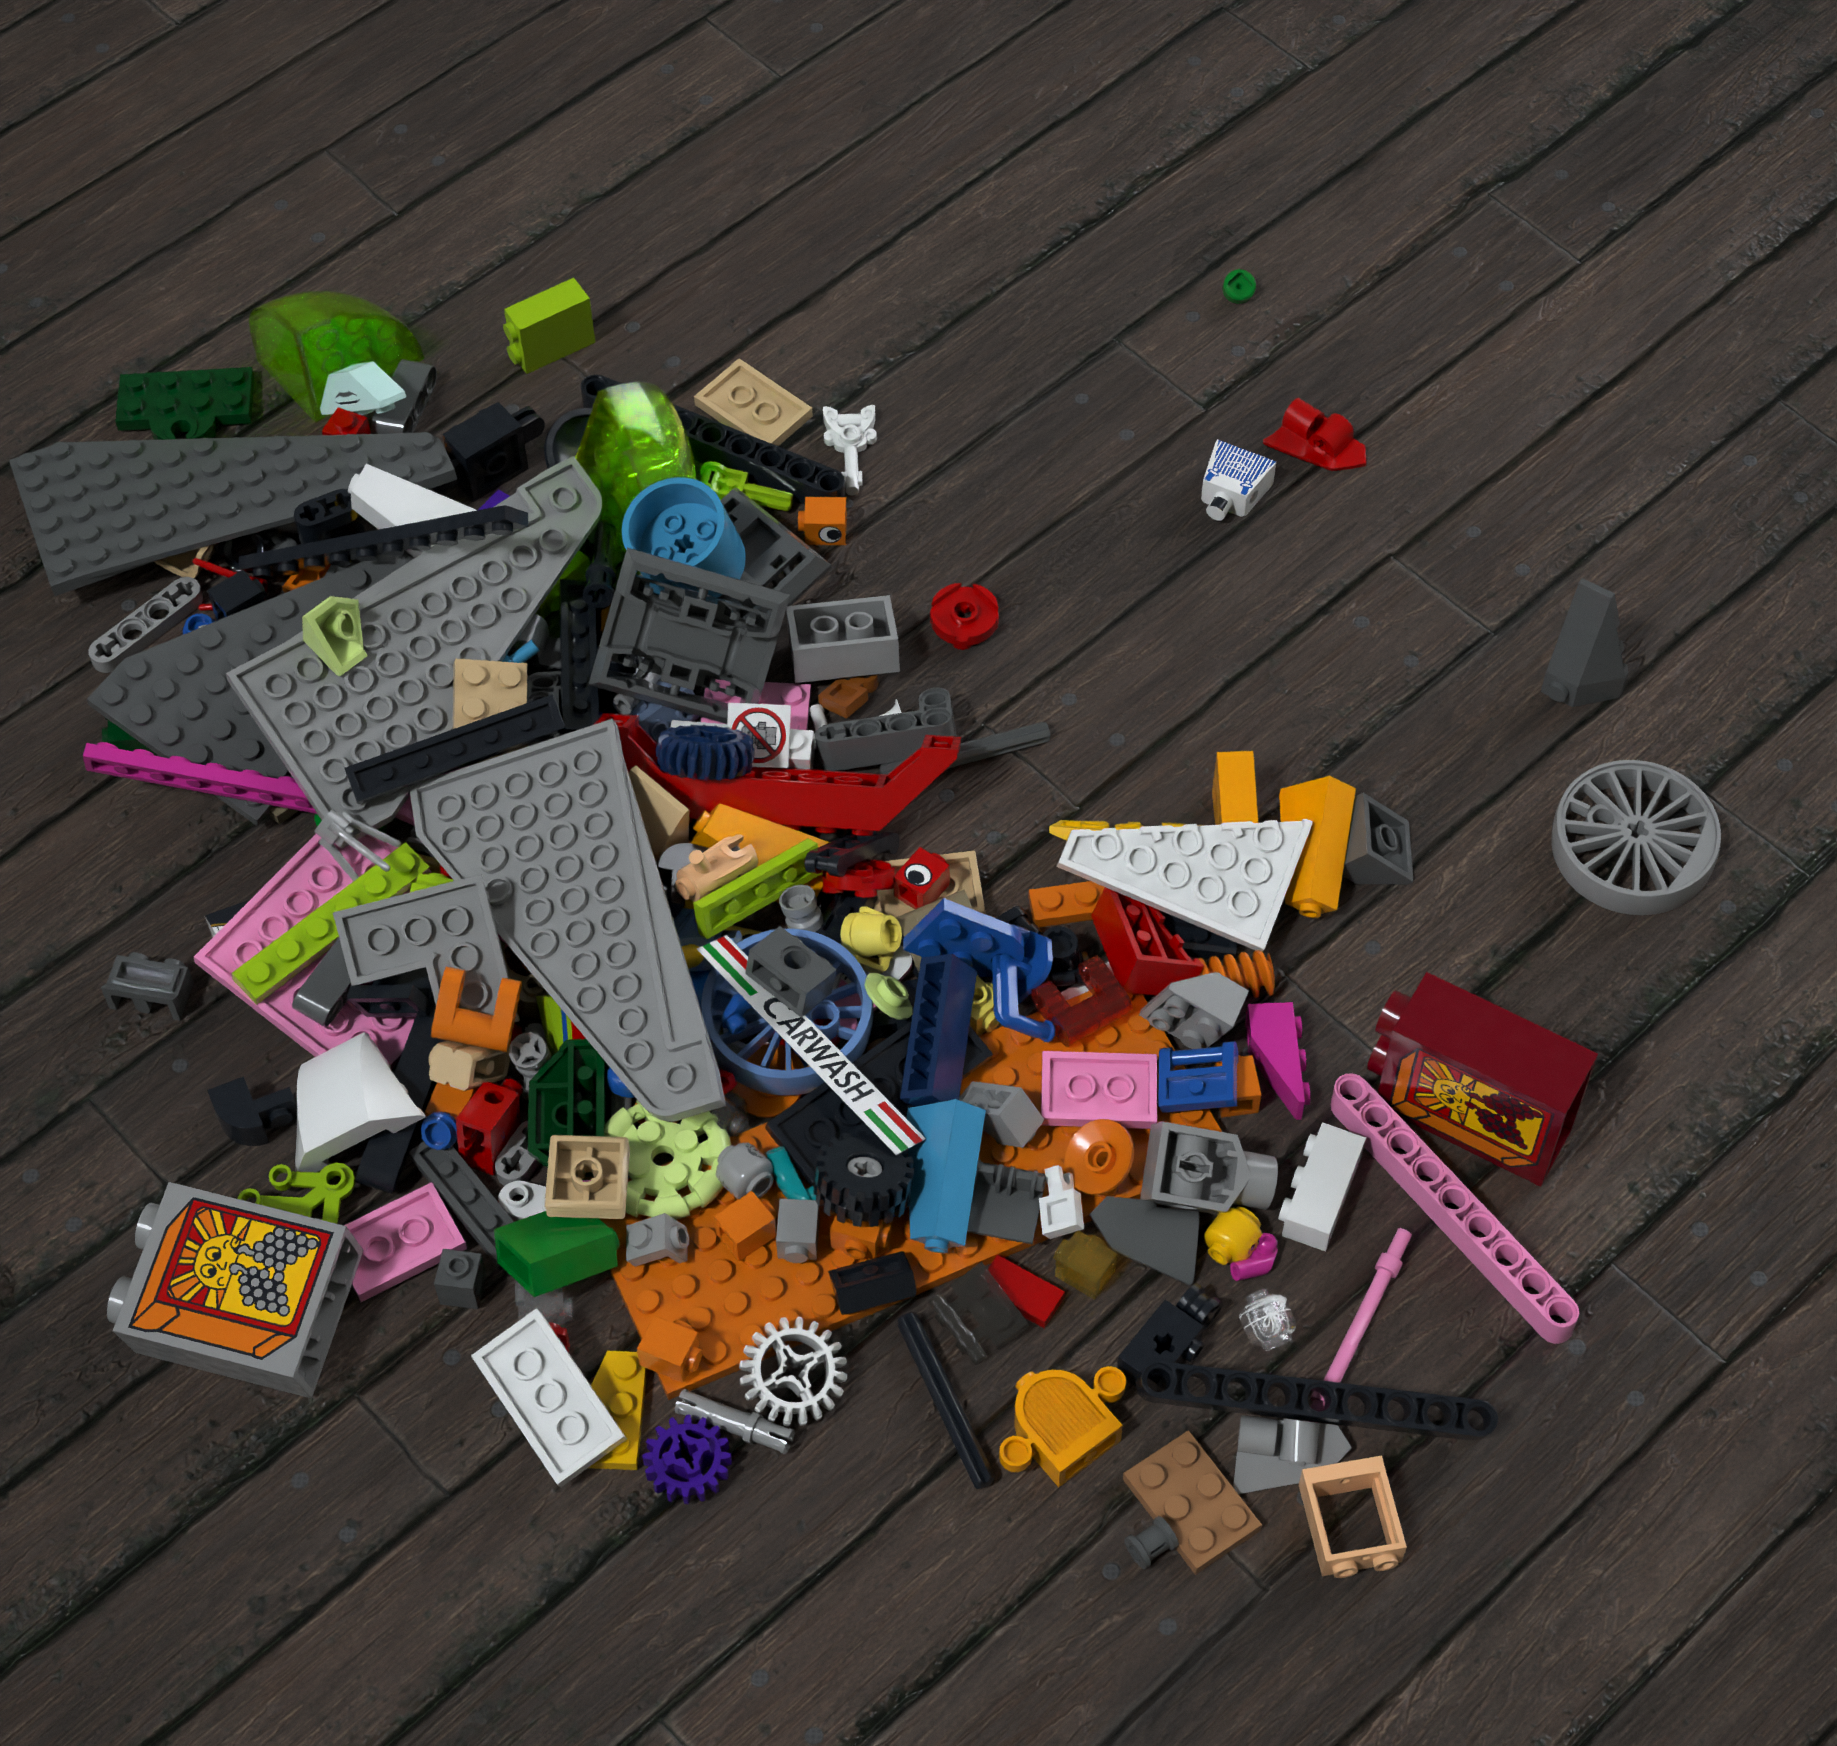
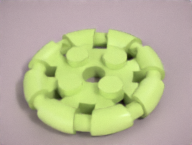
(663, 1181)

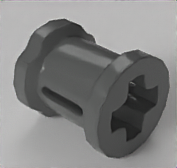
(1151, 1542)

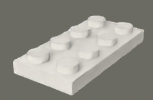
(548, 1397)

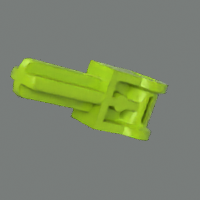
(727, 479)

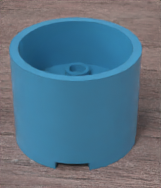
(684, 524)

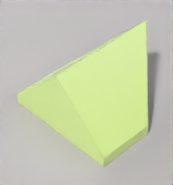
(335, 633)

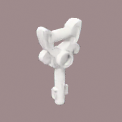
(850, 435)

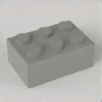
(843, 639)

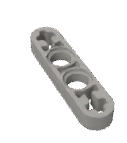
(142, 621)

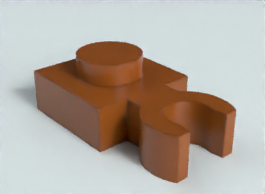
(847, 696)

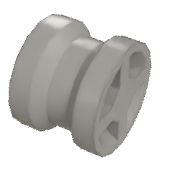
(525, 1048)

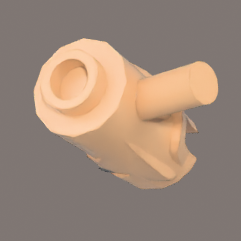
(715, 867)

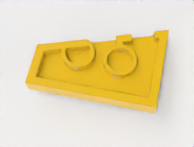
(621, 1389)

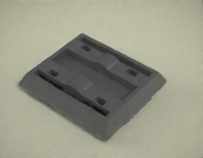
(767, 543)
(687, 636)

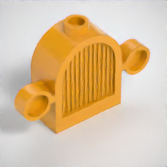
(1063, 1422)

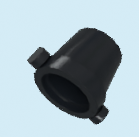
(1065, 957)

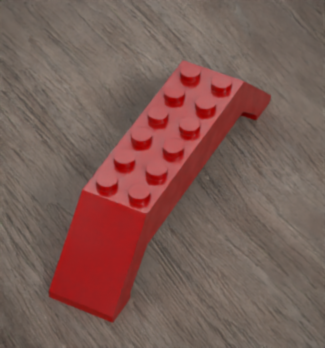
(798, 795)

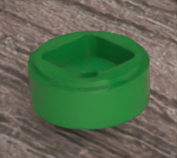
(1239, 286)

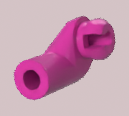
(1259, 1262)

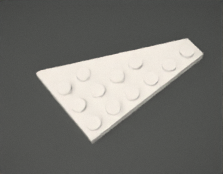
(1208, 875)

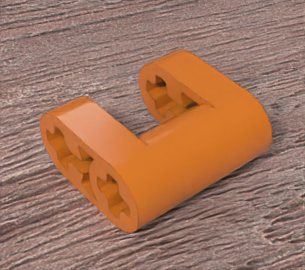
(470, 1026)

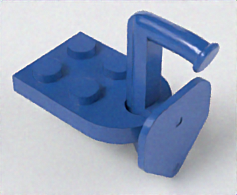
(995, 949)

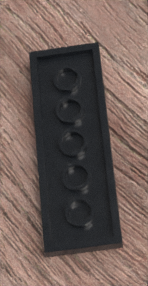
(824, 1115)

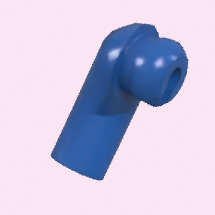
(733, 1014)

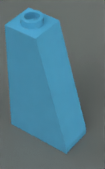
(944, 1172)

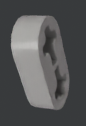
(513, 1151)

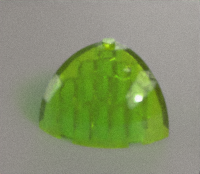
(321, 332)
(631, 444)

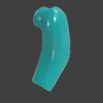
(787, 1176)

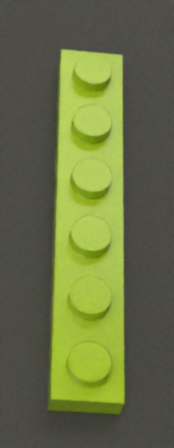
(318, 930)

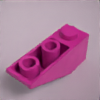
(1274, 1045)

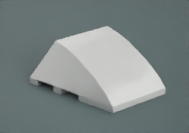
(347, 1099)

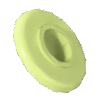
(888, 995)

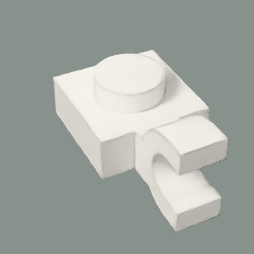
(1062, 1209)

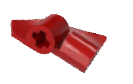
(1318, 439)

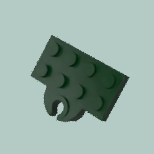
(185, 401)

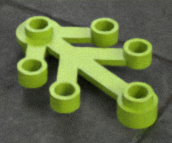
(321, 1192)

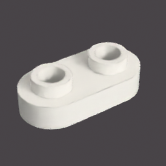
(531, 1203)

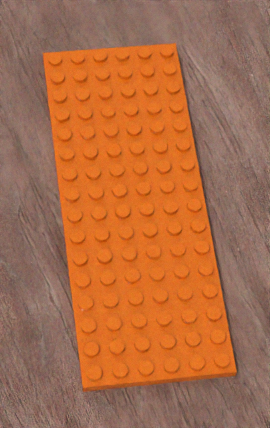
(736, 1298)

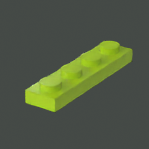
(753, 890)

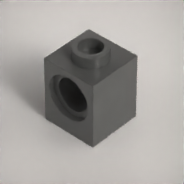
(460, 1279)

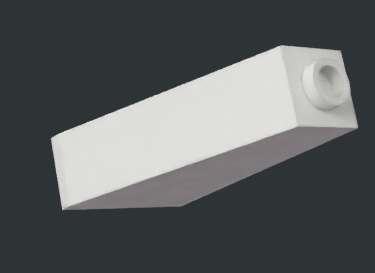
(394, 501)

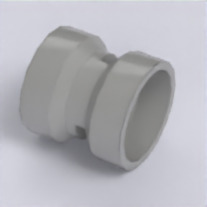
(801, 908)

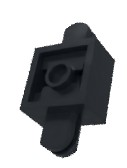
(490, 448)

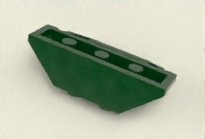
(567, 1098)

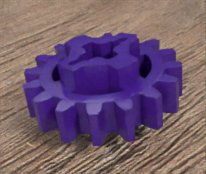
(673, 1466)

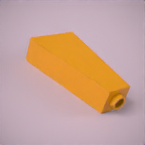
(1234, 788)
(765, 836)
(1320, 867)

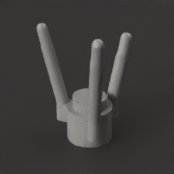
(336, 830)

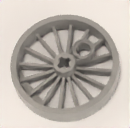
(1636, 836)

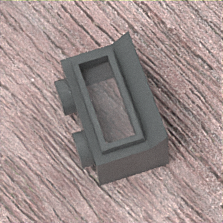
(148, 983)

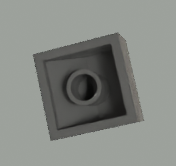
(1377, 845)

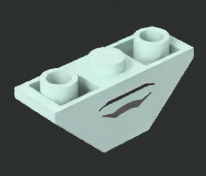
(360, 390)

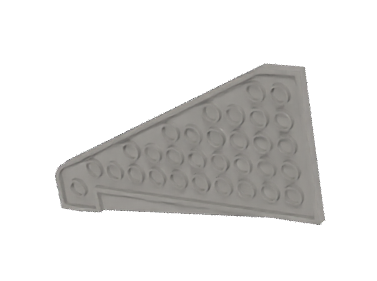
(413, 625)
(581, 904)

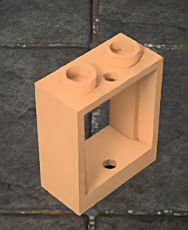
(1346, 1478)

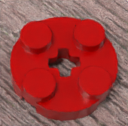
(964, 631)
(862, 879)

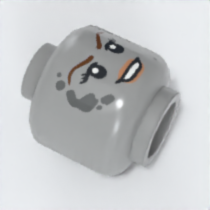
(744, 1170)

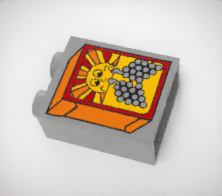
(235, 1288)

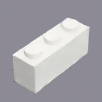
(1321, 1186)

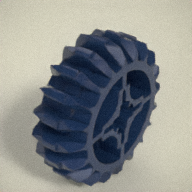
(705, 752)

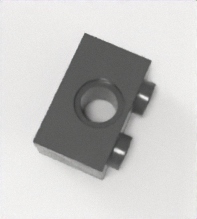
(790, 971)

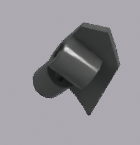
(1151, 1235)

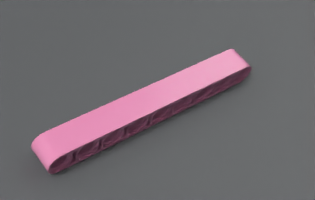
(1455, 1222)

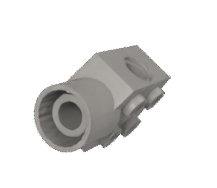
(1205, 1170)

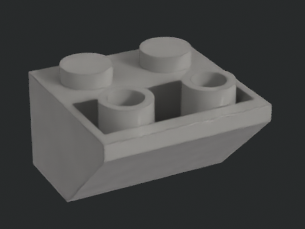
(1196, 1009)

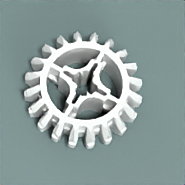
(801, 1388)

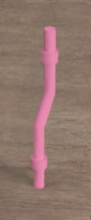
(1387, 1268)

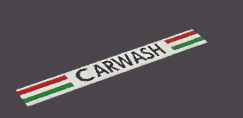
(815, 1050)

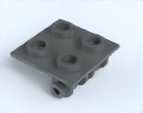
(1006, 1202)

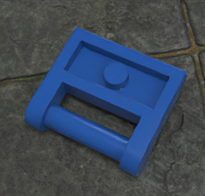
(1199, 1086)

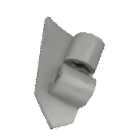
(1277, 1450)

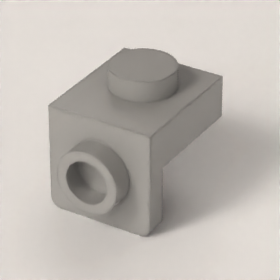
(656, 1239)

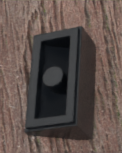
(873, 1283)

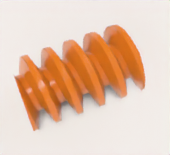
(1246, 972)

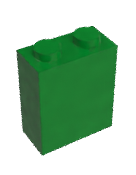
(555, 1251)

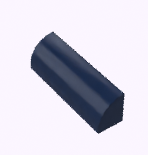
(938, 1031)

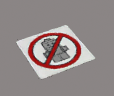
(767, 727)

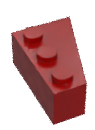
(1140, 946)

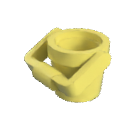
(871, 934)

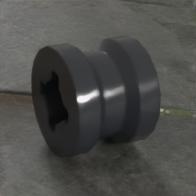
(1199, 1305)

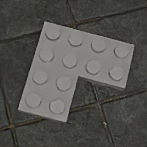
(430, 930)

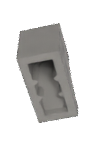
(1008, 1114)

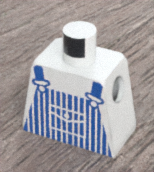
(1235, 480)

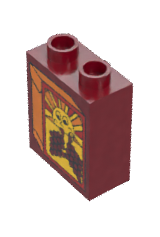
(1480, 1076)

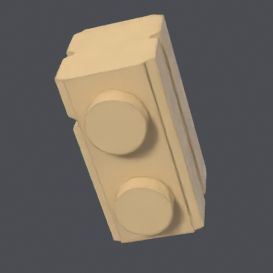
(466, 1065)

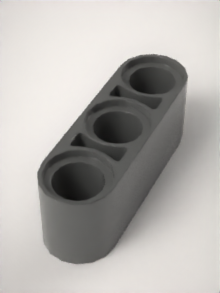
(418, 383)
(325, 989)

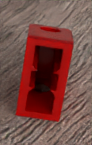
(488, 1123)

